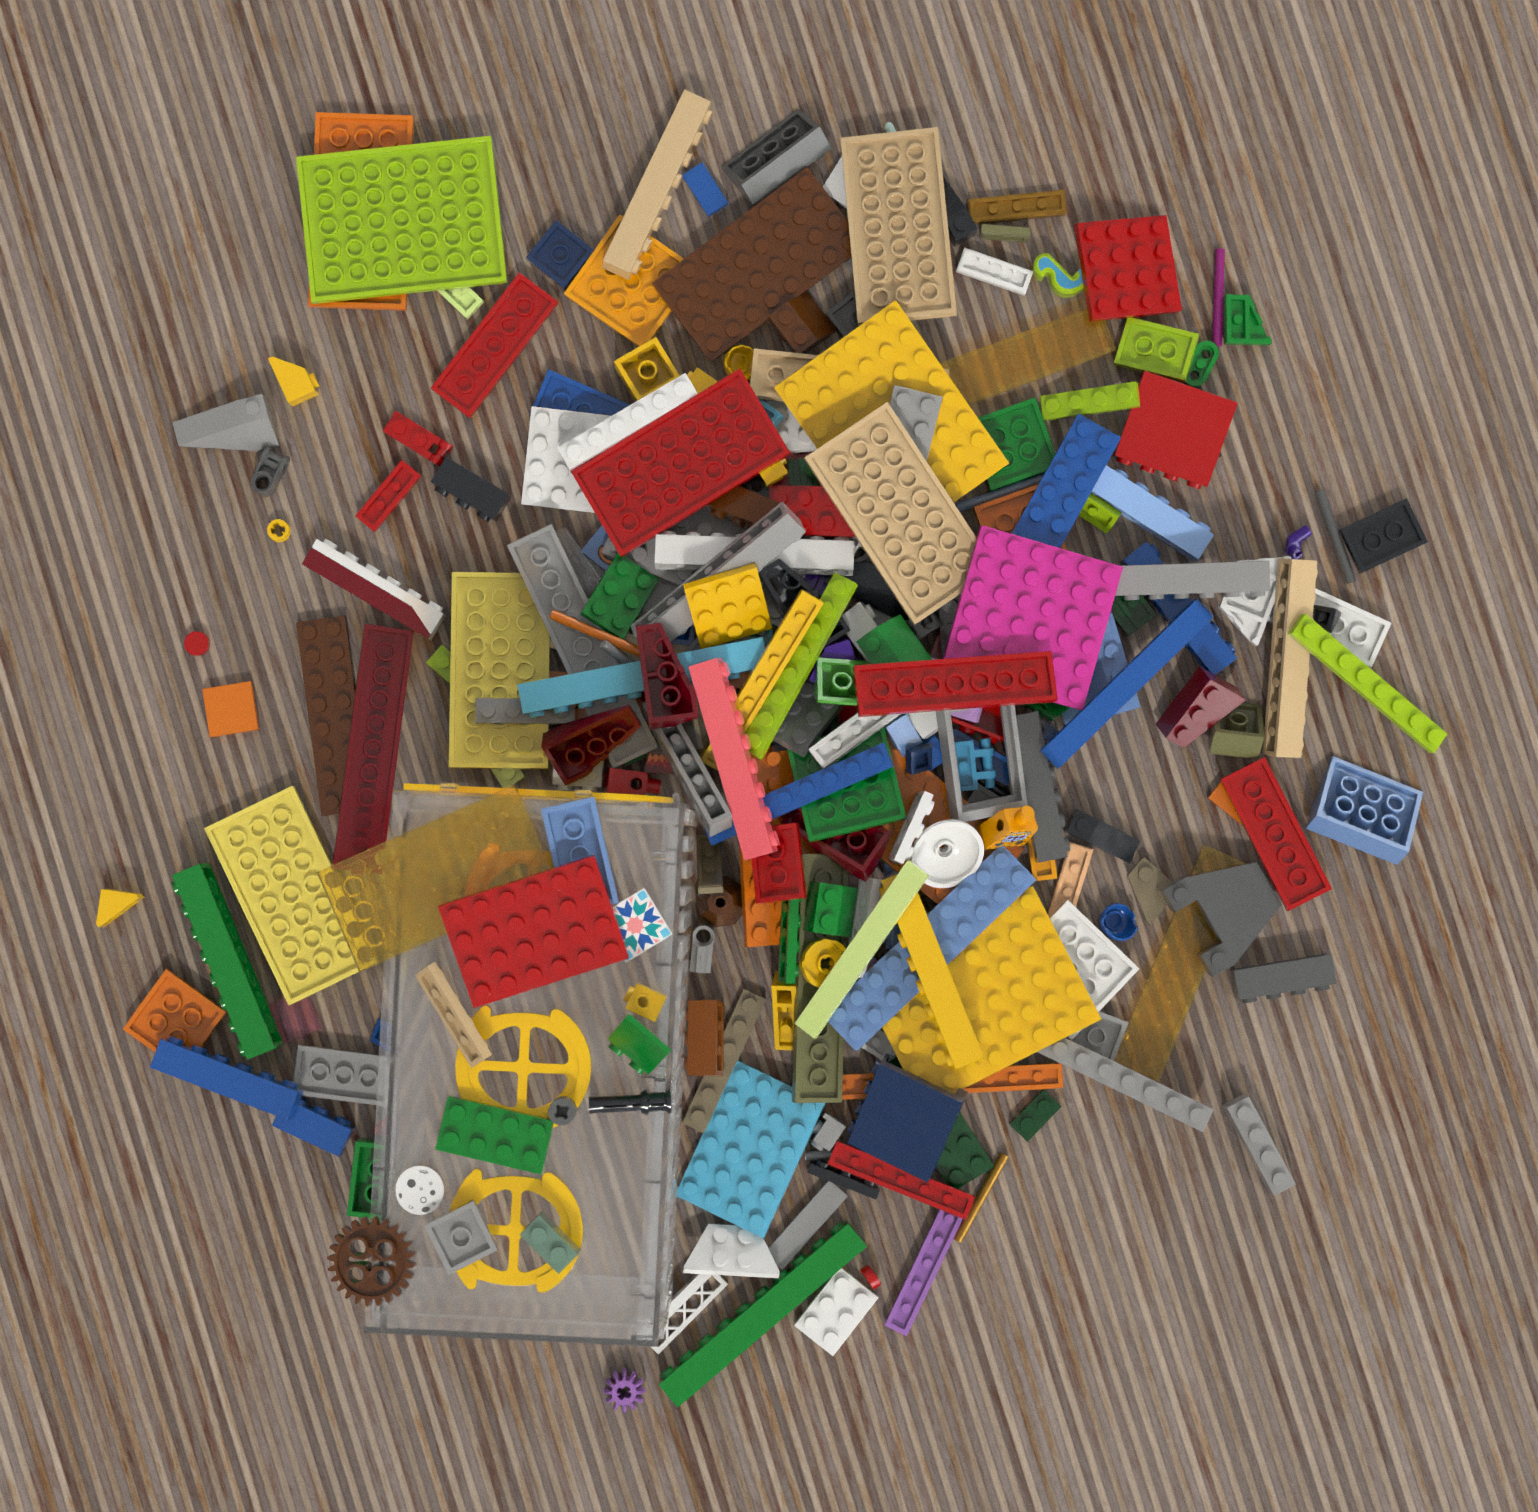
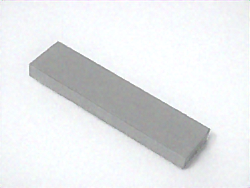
(806, 1223)

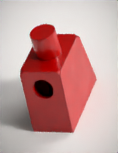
(619, 782)

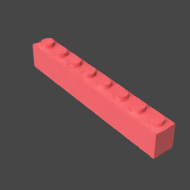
(733, 758)

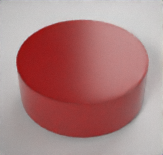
(197, 643)
(870, 1276)

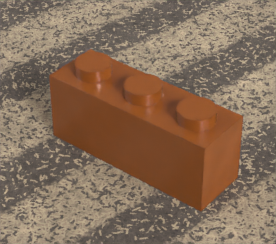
(705, 1038)

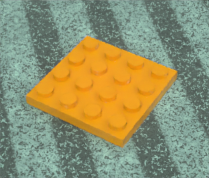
(623, 304)

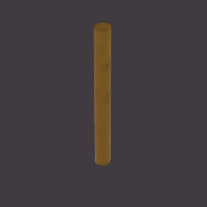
(981, 1197)

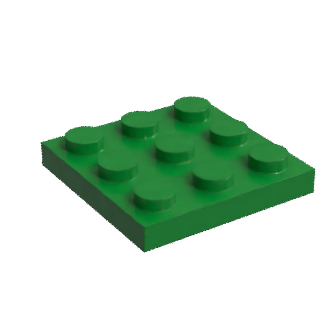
(1022, 440)

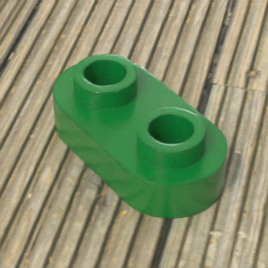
(1200, 365)

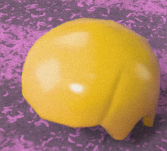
(739, 357)

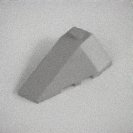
(233, 426)

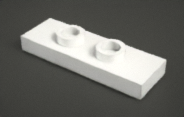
(994, 271)

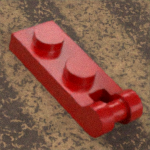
(417, 438)

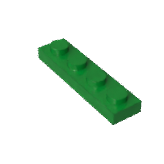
(789, 943)

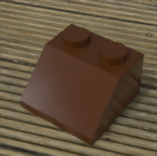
(801, 324)

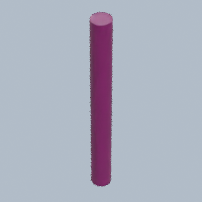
(1218, 296)

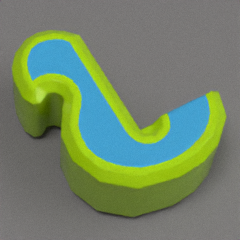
(1059, 279)

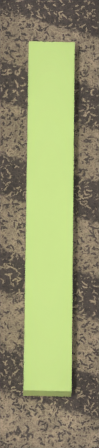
(862, 949)

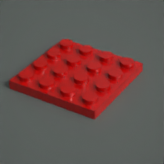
(1127, 268)

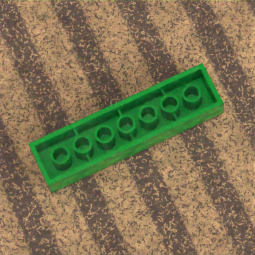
(227, 960)

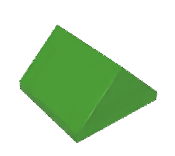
(835, 681)

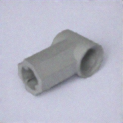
(701, 950)

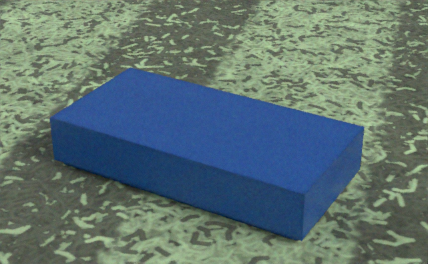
(705, 189)

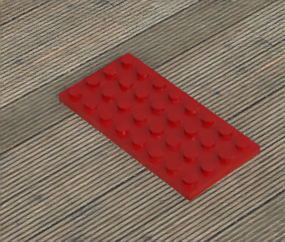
(680, 462)

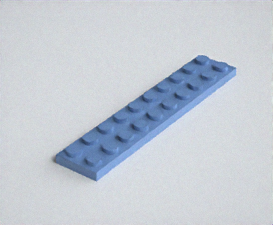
(955, 924)

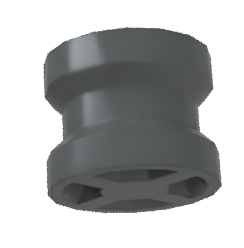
(566, 1107)

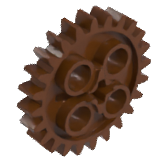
(371, 1285)

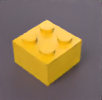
(645, 369)

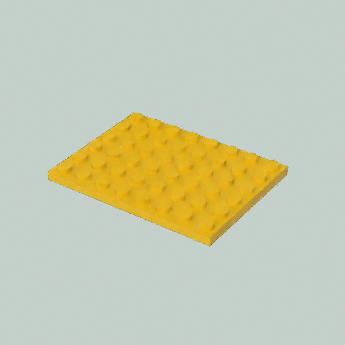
(860, 377)
(1015, 994)

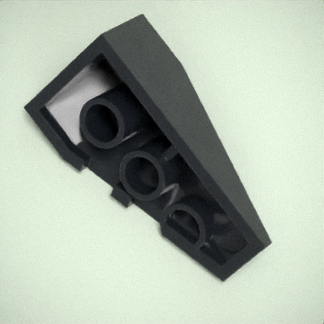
(784, 587)
(873, 590)

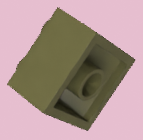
(1238, 732)

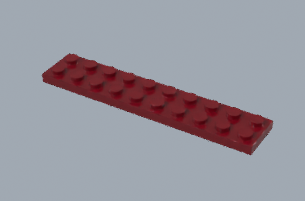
(373, 740)

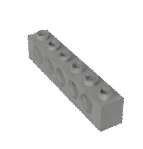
(693, 777)

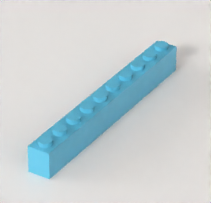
(625, 679)

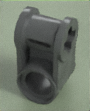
(269, 470)

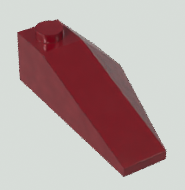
(666, 686)
(583, 743)
(854, 851)

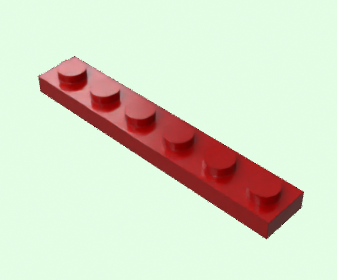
(886, 1175)

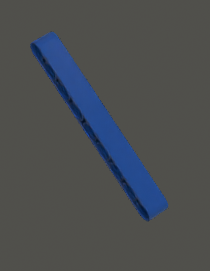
(1127, 683)

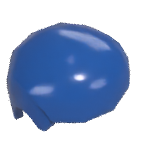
(1118, 922)

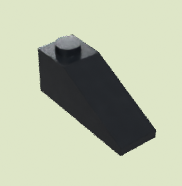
(960, 224)
(1101, 835)

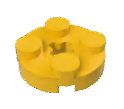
(812, 957)

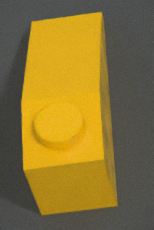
(783, 1013)

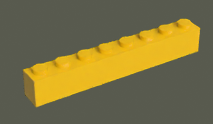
(936, 983)

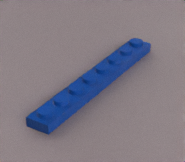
(820, 784)

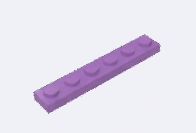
(922, 1272)

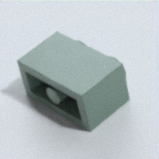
(550, 1242)

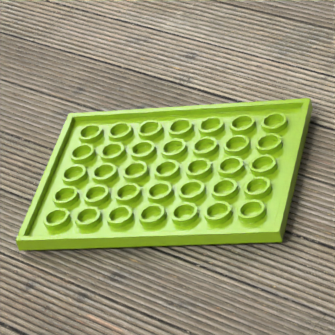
(401, 219)

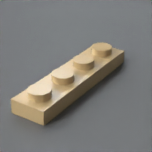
(453, 1014)

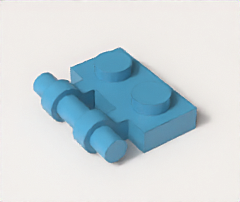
(967, 766)

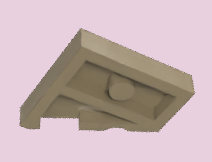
(1146, 882)

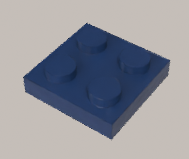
(559, 254)

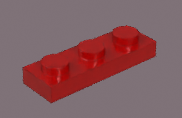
(388, 496)

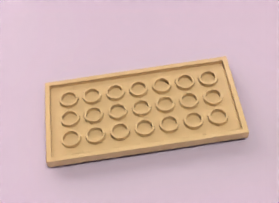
(898, 224)
(897, 511)

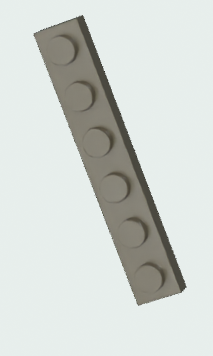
(735, 1038)

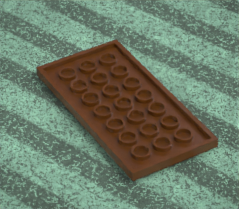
(757, 265)

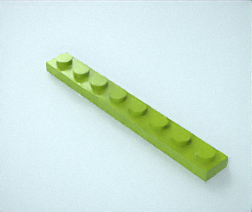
(794, 675)
(1367, 683)

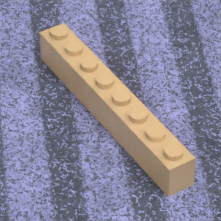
(657, 184)
(1289, 660)

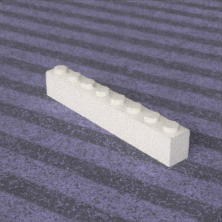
(805, 556)

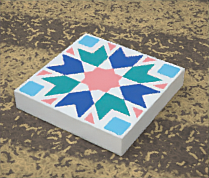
(640, 923)

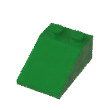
(638, 1044)

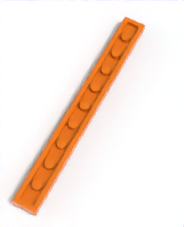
(1008, 1079)

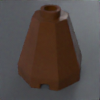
(726, 914)

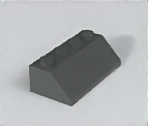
(776, 157)

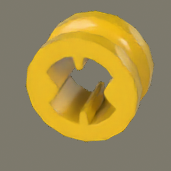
(283, 524)

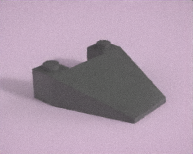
(1235, 905)

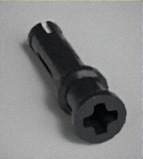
(644, 1102)

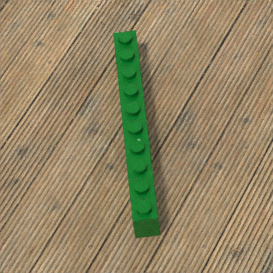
(762, 1313)

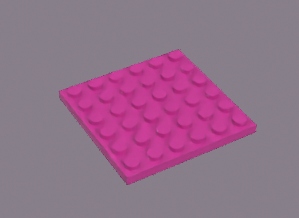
(1035, 600)

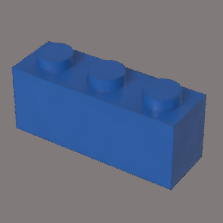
(318, 1128)

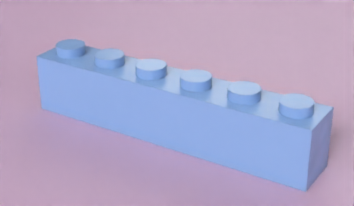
(1153, 513)

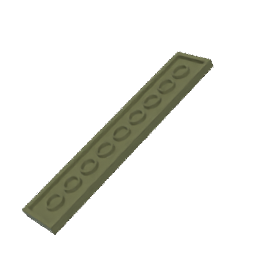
(819, 1059)

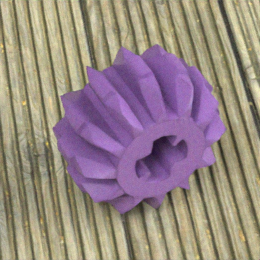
(619, 1383)

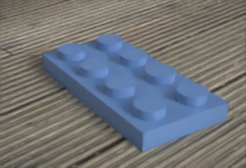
(576, 833)

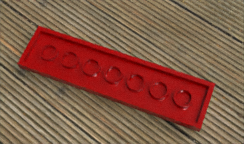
(954, 683)

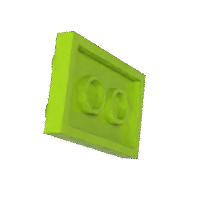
(1156, 349)

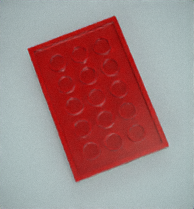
(533, 931)

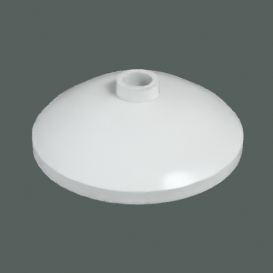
(954, 861)

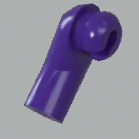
(1293, 542)

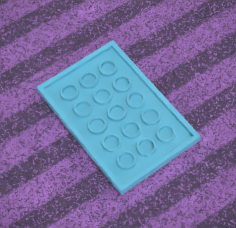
(749, 1150)

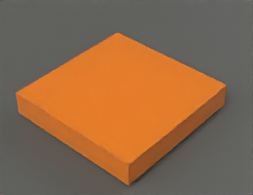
(230, 709)

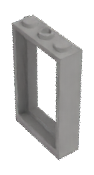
(988, 807)

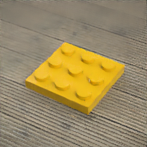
(727, 606)

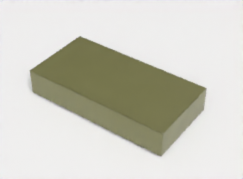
(1004, 233)

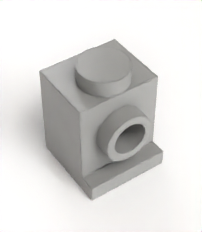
(827, 1132)

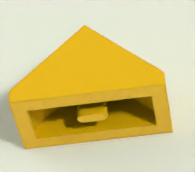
(113, 904)

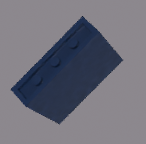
(905, 1119)

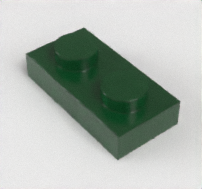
(1035, 1115)

